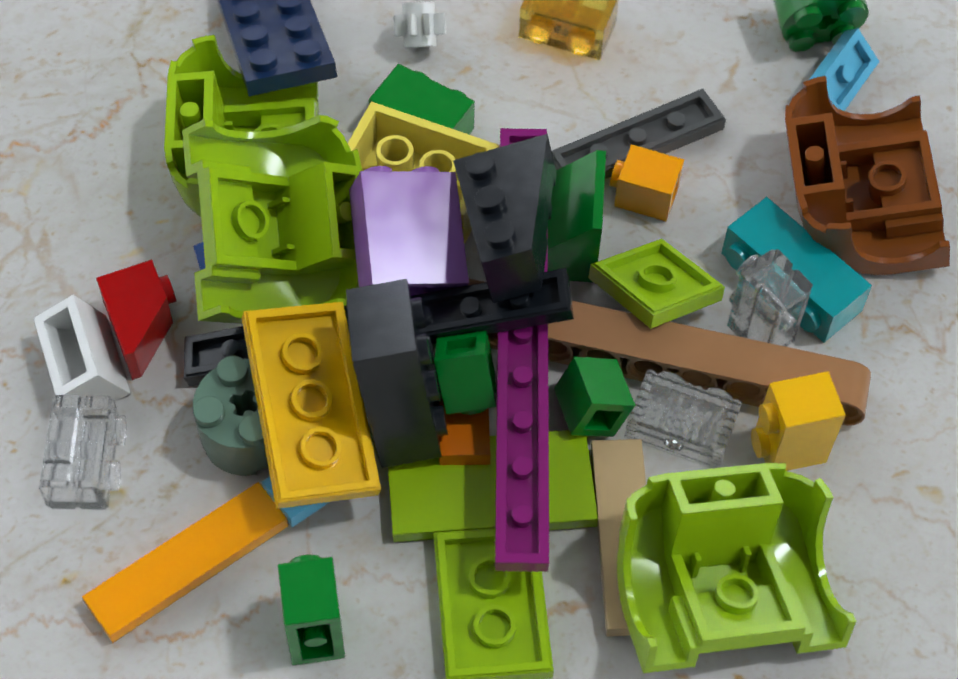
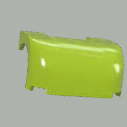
(208, 88)
(272, 216)
(727, 565)

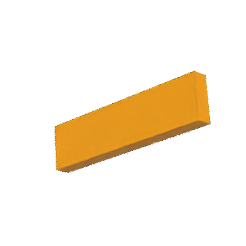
(185, 562)

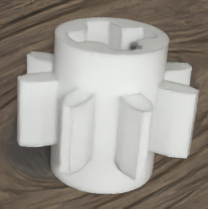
(419, 24)

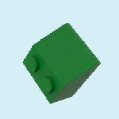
(577, 216)

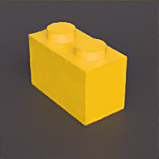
(798, 421)

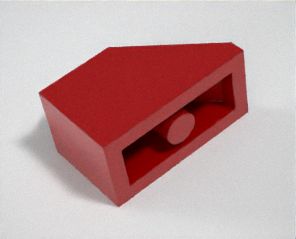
(138, 311)

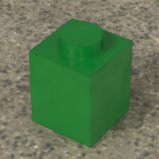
(594, 397)

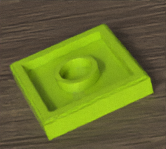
(656, 283)

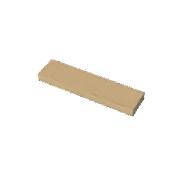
(616, 475)

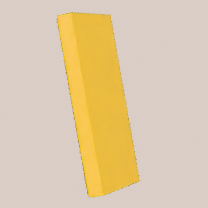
(310, 405)

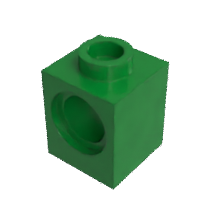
(466, 373)

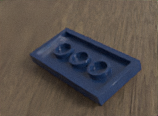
(277, 43)

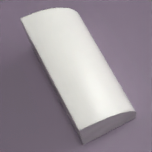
(80, 351)

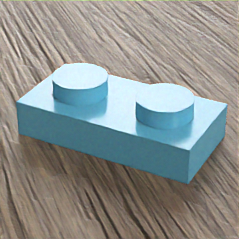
(847, 67)

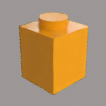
(647, 182)

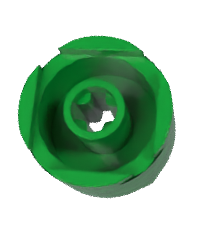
(818, 20)

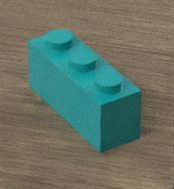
(837, 289)

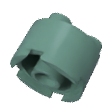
(229, 418)

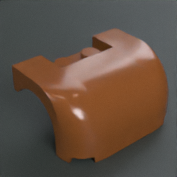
(866, 183)

